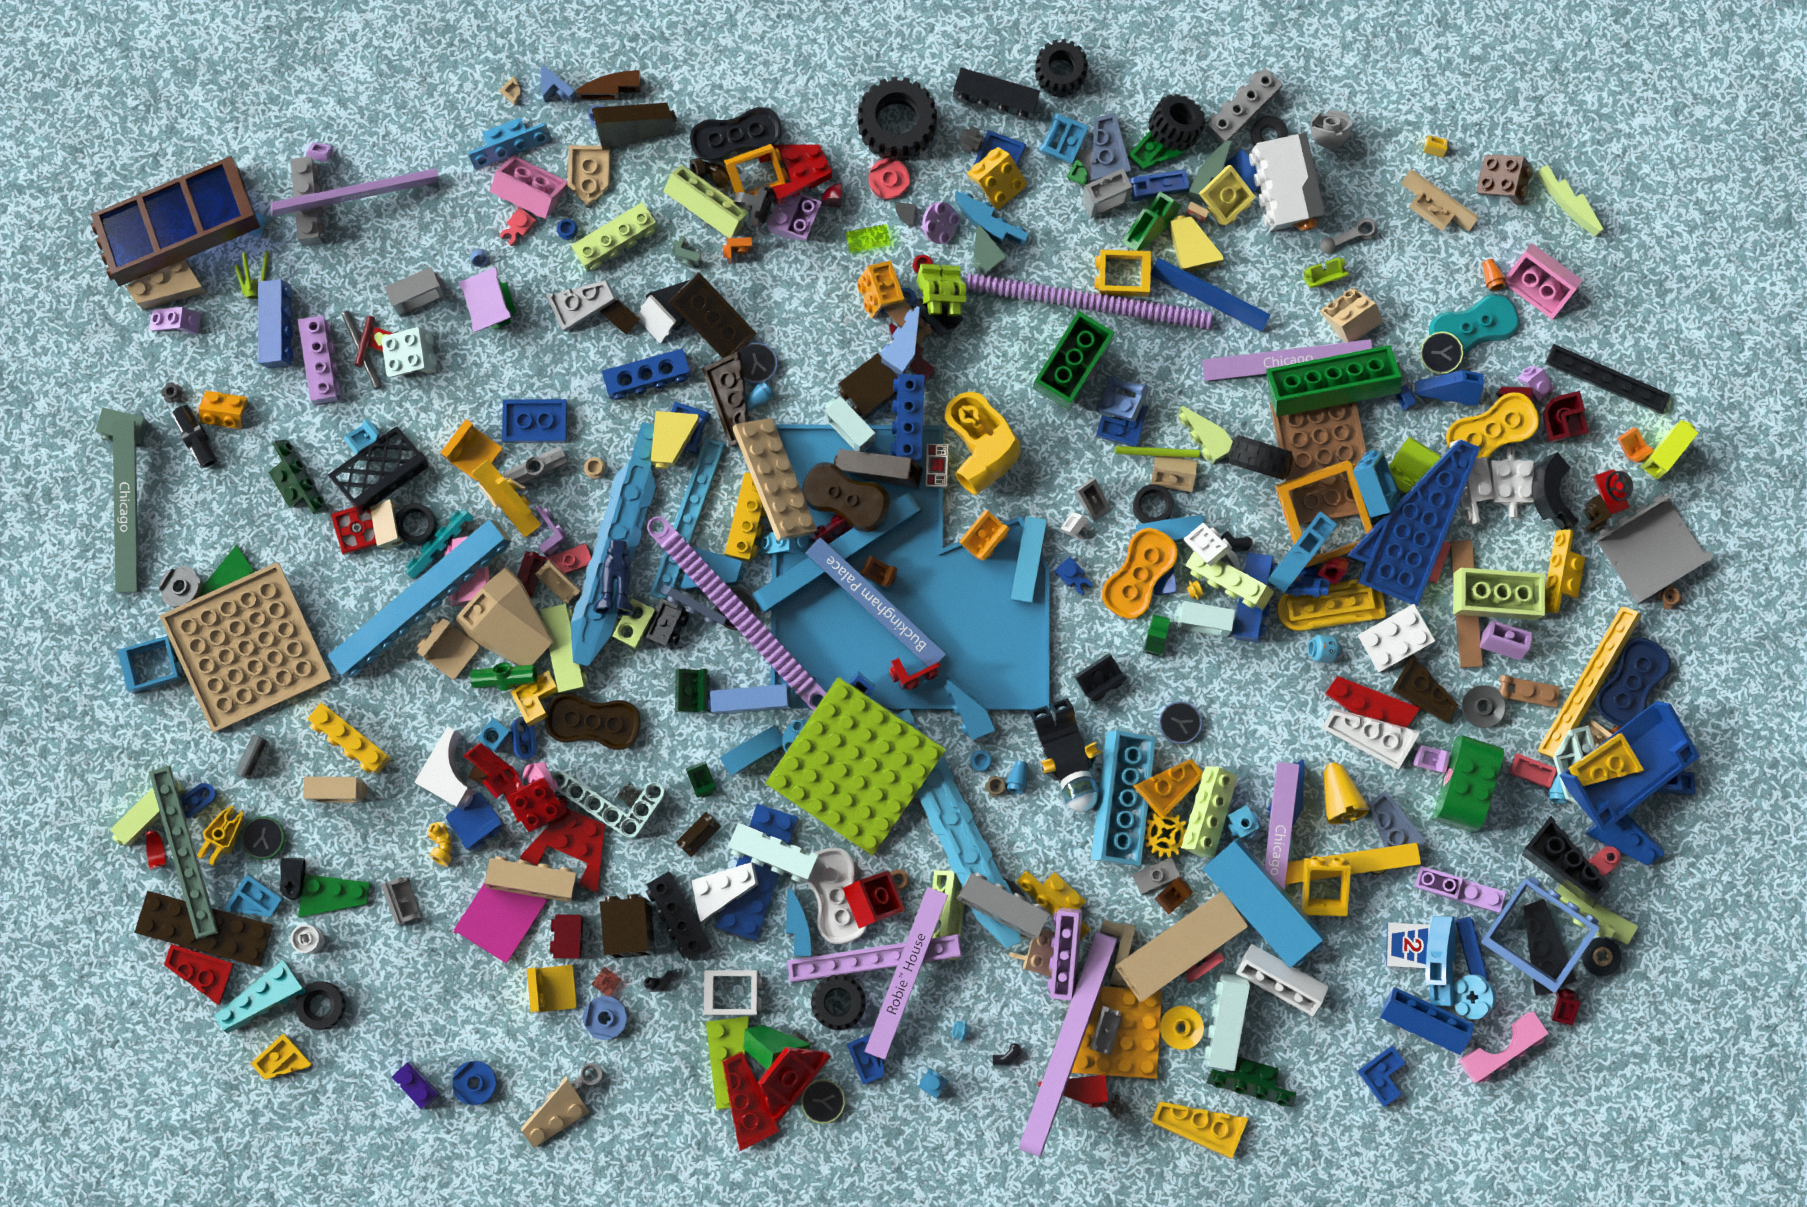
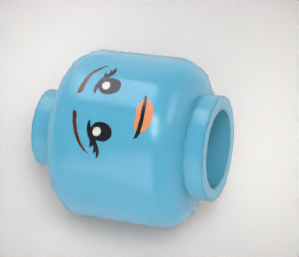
(1324, 648)

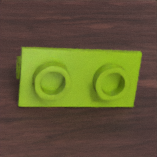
(1316, 275)

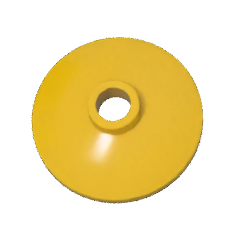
(1193, 1027)

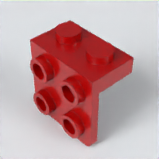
(900, 675)
(537, 804)

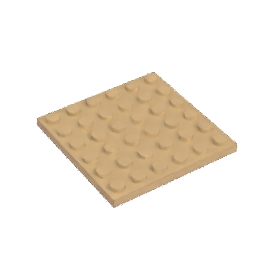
(245, 647)

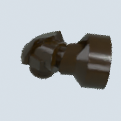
(716, 171)

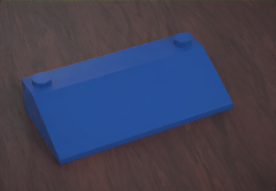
(1663, 753)

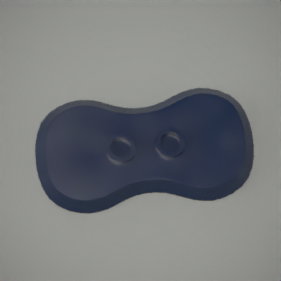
(1640, 669)

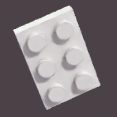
(1396, 638)

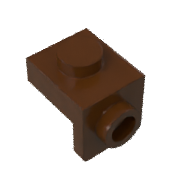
(879, 572)
(1173, 895)

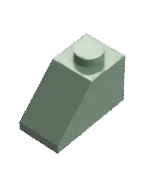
(986, 253)

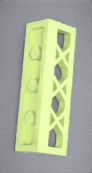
(953, 910)

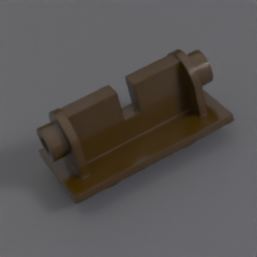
(698, 834)

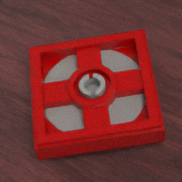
(353, 530)

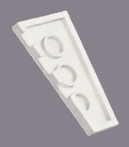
(1378, 738)

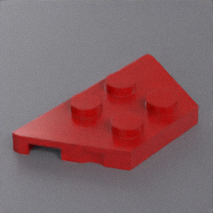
(789, 1078)

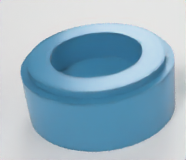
(980, 761)

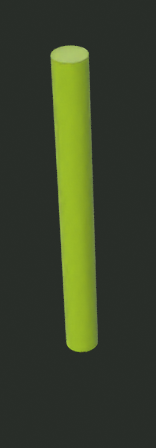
(1148, 451)

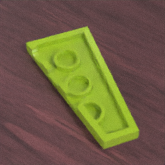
(724, 1040)

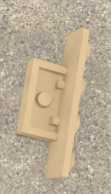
(1437, 205)

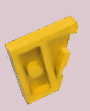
(280, 1059)

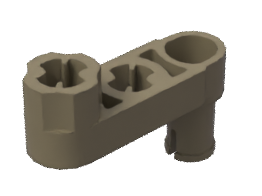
(1125, 933)

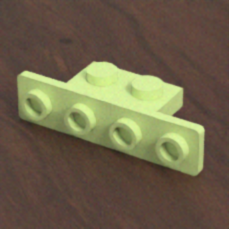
(1611, 923)

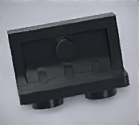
(942, 323)
(1100, 678)

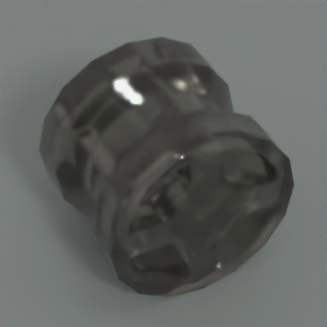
(629, 794)
(1117, 1107)

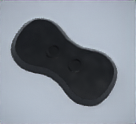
(717, 138)

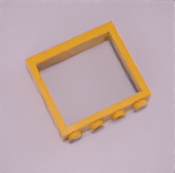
(1290, 515)

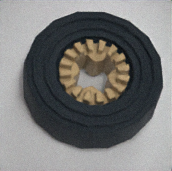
(1613, 957)

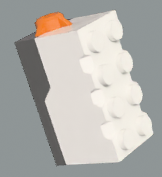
(1287, 183)

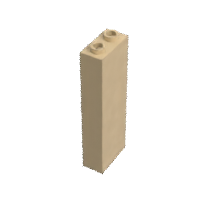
(1181, 946)

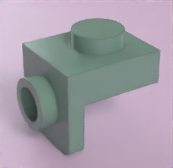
(687, 257)

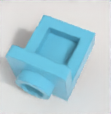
(362, 436)

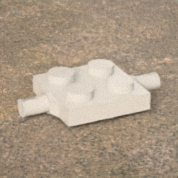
(1512, 481)

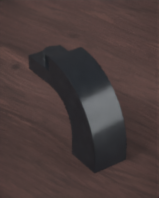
(1547, 493)

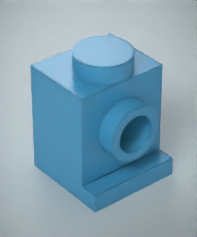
(932, 1083)

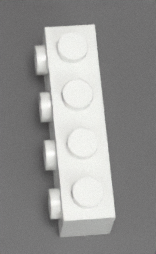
(1282, 980)

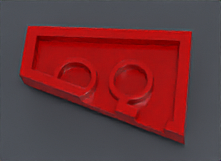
(200, 970)

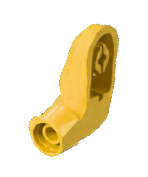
(987, 438)

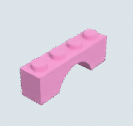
(1526, 1032)

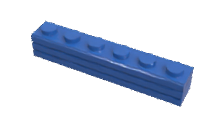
(1470, 947)

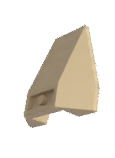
(505, 621)

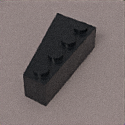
(1565, 863)

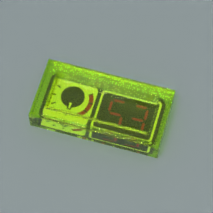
(867, 238)

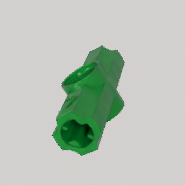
(504, 676)

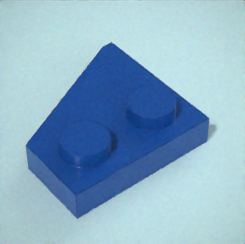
(867, 1065)

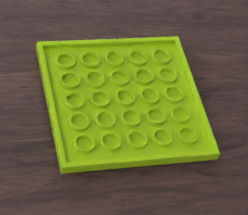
(855, 765)

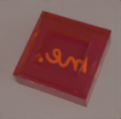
(606, 981)

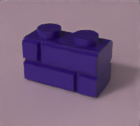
(416, 1085)

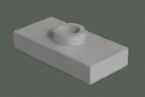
(1155, 875)

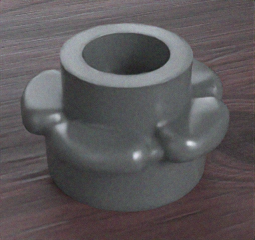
(176, 396)

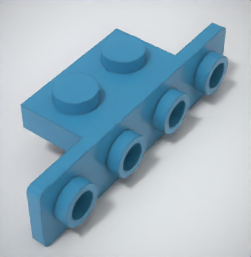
(507, 141)

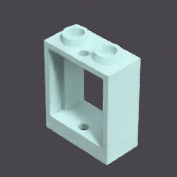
(849, 425)
(1204, 619)

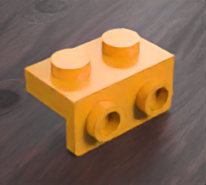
(222, 409)
(984, 536)

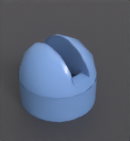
(479, 262)

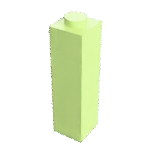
(139, 818)

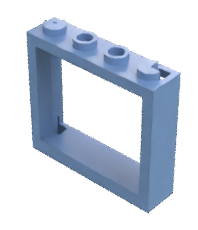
(1522, 963)

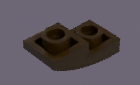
(620, 316)

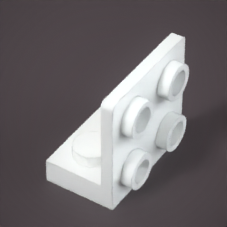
(1209, 547)

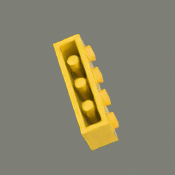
(746, 522)
(345, 735)

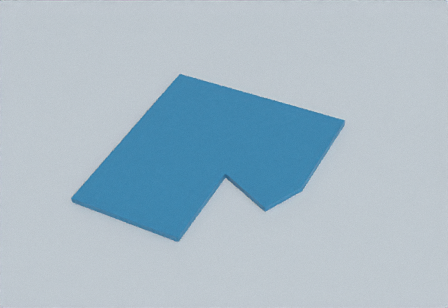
(959, 602)

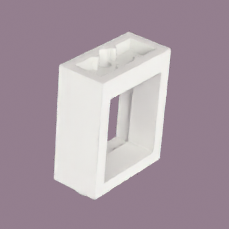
(756, 1002)

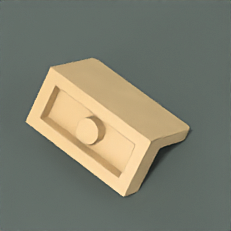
(1174, 473)

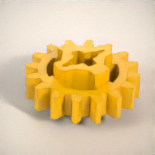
(1170, 843)

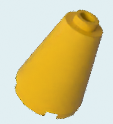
(1342, 796)

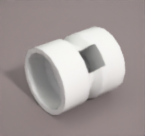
(307, 939)

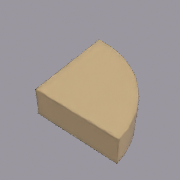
(511, 91)

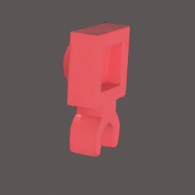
(520, 224)

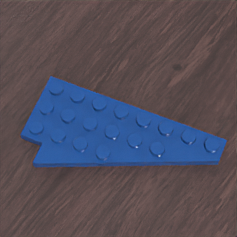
(1408, 539)

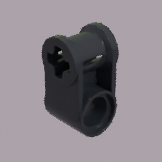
(292, 873)

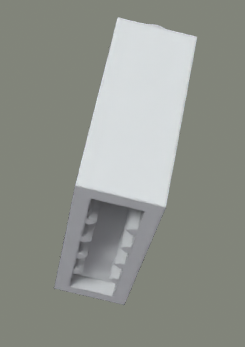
(441, 775)

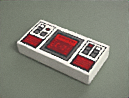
(937, 465)

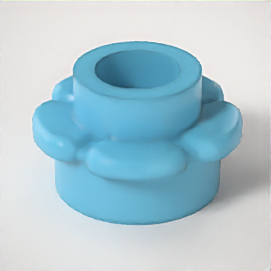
(960, 1030)

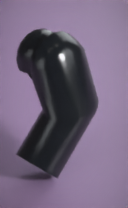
(1238, 544)
(659, 984)
(1009, 1058)

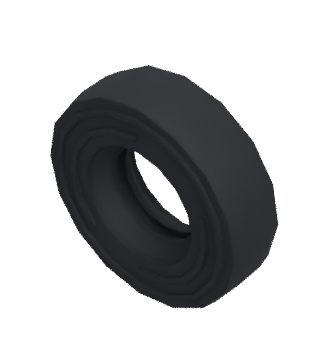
(1265, 122)

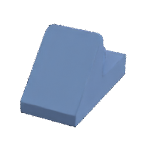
(553, 83)

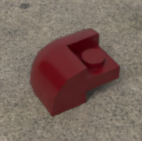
(1565, 417)

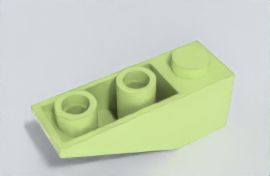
(1210, 436)

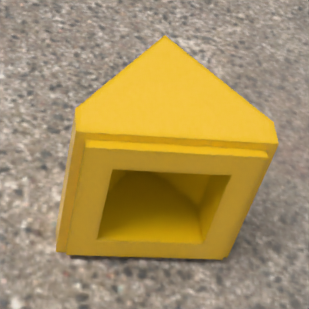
(1435, 146)

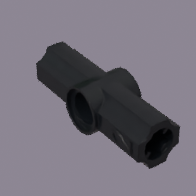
(194, 436)

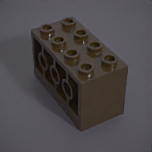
(627, 926)

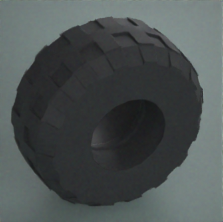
(1260, 457)

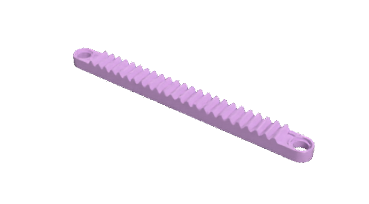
(736, 612)

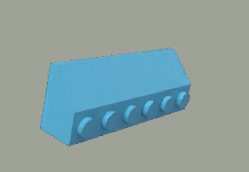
(1120, 807)

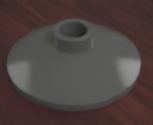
(1491, 699)

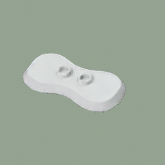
(832, 873)

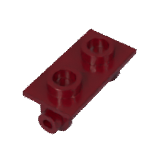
(837, 524)
(530, 565)

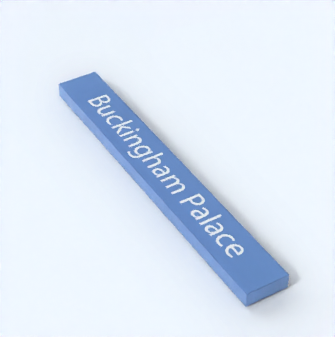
(875, 603)

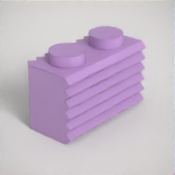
(1506, 640)

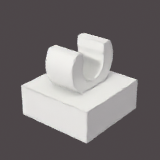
(1074, 524)

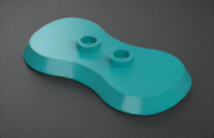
(1488, 320)

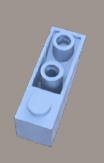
(902, 349)

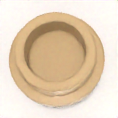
(594, 468)

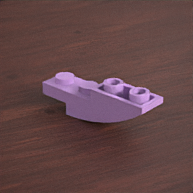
(1460, 890)

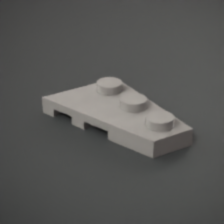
(579, 304)

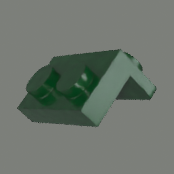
(691, 690)

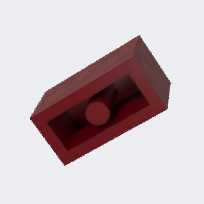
(567, 936)

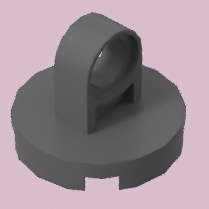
(758, 205)

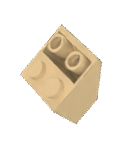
(1352, 315)

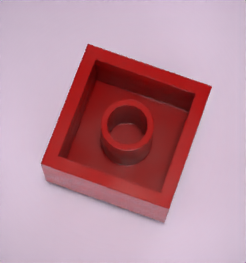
(873, 899)

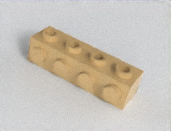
(530, 880)

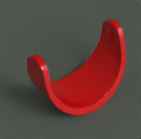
(155, 850)

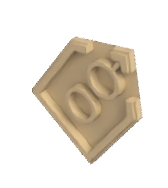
(588, 171)

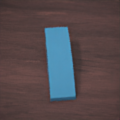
(1175, 528)
(752, 751)
(797, 924)

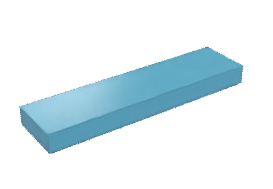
(1028, 559)

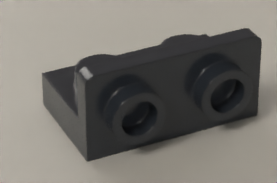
(667, 624)

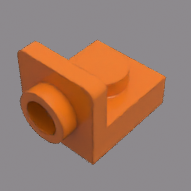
(740, 245)

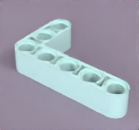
(606, 807)

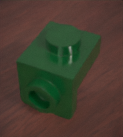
(701, 780)

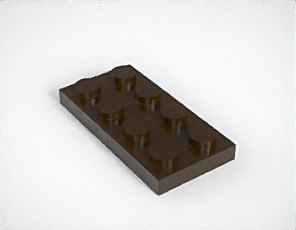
(712, 316)

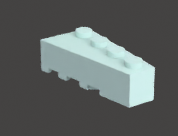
(773, 853)
(1228, 1021)

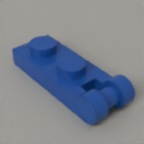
(1167, 183)

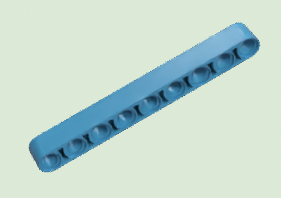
(846, 546)

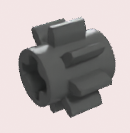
(970, 139)

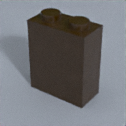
(868, 387)

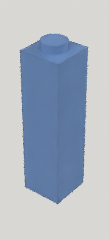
(749, 699)

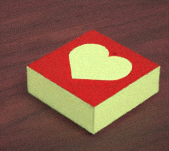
(376, 339)

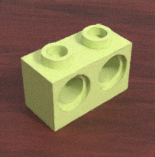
(638, 625)

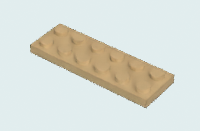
(774, 479)

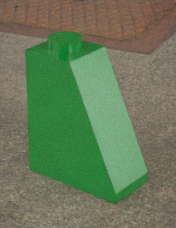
(767, 1044)

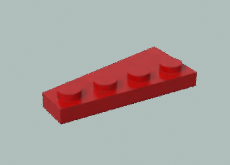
(1371, 703)
(747, 1103)

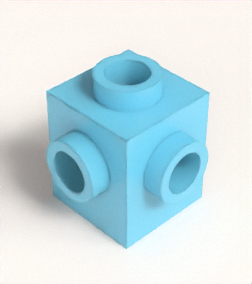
(1236, 828)

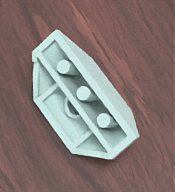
(1574, 746)

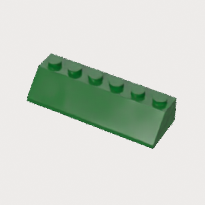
(1333, 380)

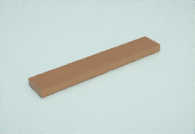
(1467, 626)

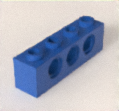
(635, 370)

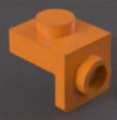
(1634, 445)

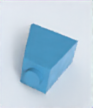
(726, 568)

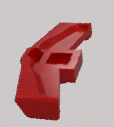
(502, 776)

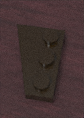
(1422, 690)

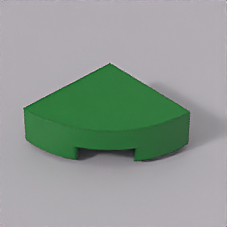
(1078, 173)

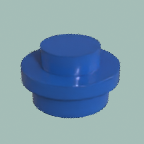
(567, 229)

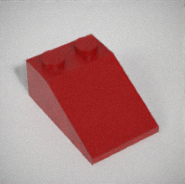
(1087, 1090)

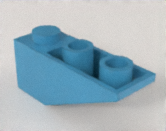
(973, 713)

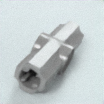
(549, 461)

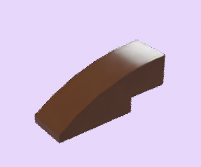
(610, 86)

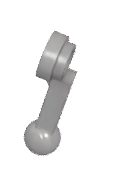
(1329, 244)
(581, 1080)

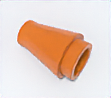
(1493, 276)

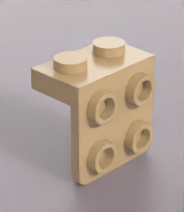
(447, 648)

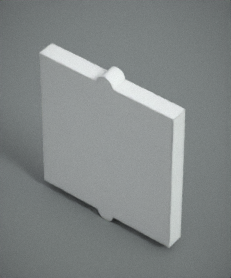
(656, 319)

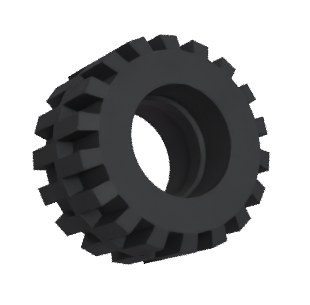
(1057, 83)
(1177, 122)
(857, 998)

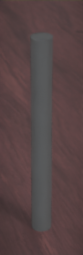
(356, 339)

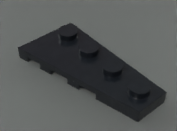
(1545, 944)

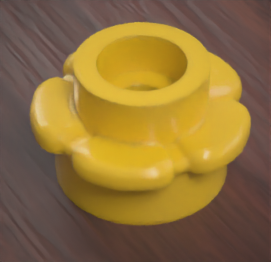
(1195, 590)

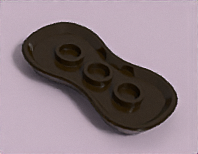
(859, 503)
(608, 723)

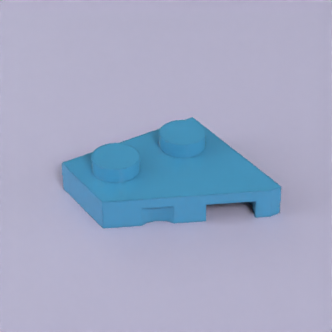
(254, 898)

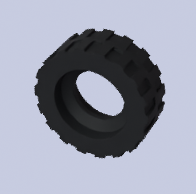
(337, 1005)

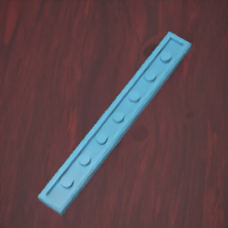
(690, 511)

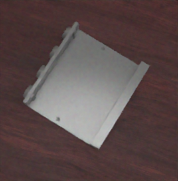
(1651, 548)

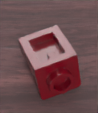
(1566, 1006)

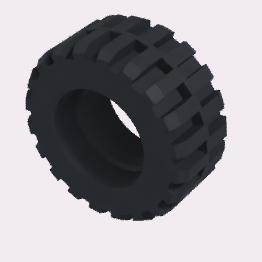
(890, 93)

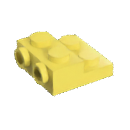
(1227, 196)

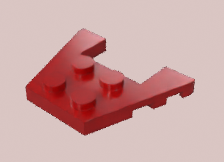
(804, 166)
(576, 837)

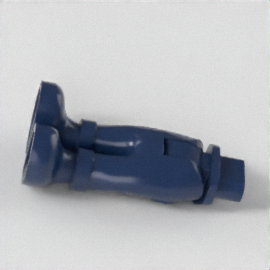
(615, 566)

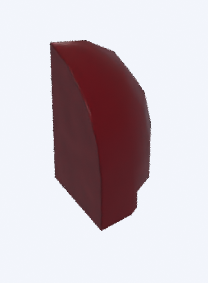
(832, 196)
(1333, 569)

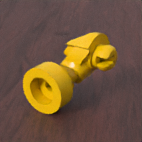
(439, 834)

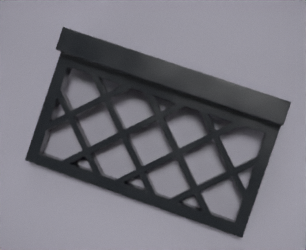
(391, 481)

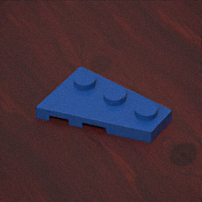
(1629, 839)

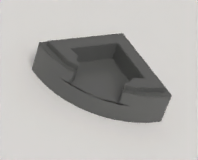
(905, 212)

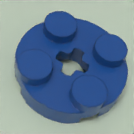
(474, 1095)

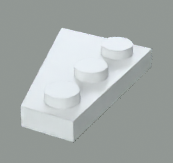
(720, 889)

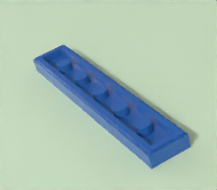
(1210, 294)

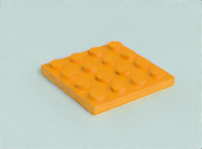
(1136, 1039)

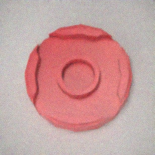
(889, 185)

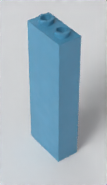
(1264, 903)

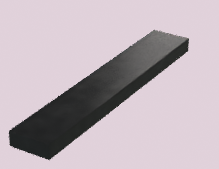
(1607, 379)

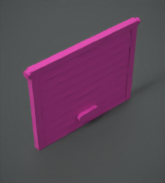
(499, 920)

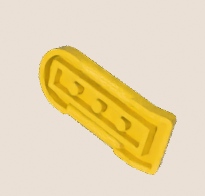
(1345, 604)

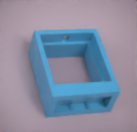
(1376, 483)
(129, 671)

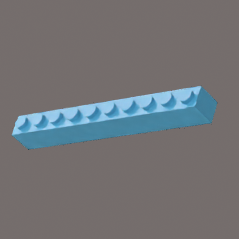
(419, 599)

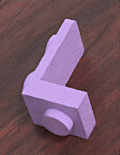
(175, 318)
(552, 544)

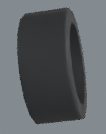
(1153, 488)
(426, 536)

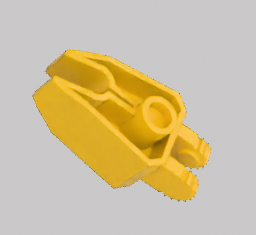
(221, 835)

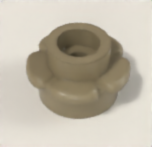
(994, 792)

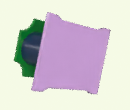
(488, 300)

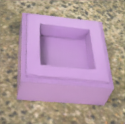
(319, 151)

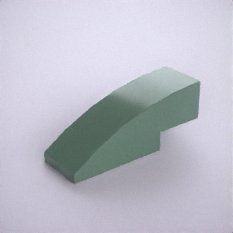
(1209, 170)

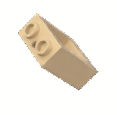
(334, 789)

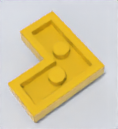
(529, 696)

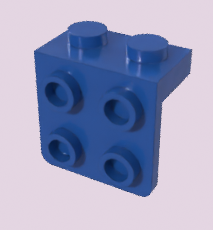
(475, 822)

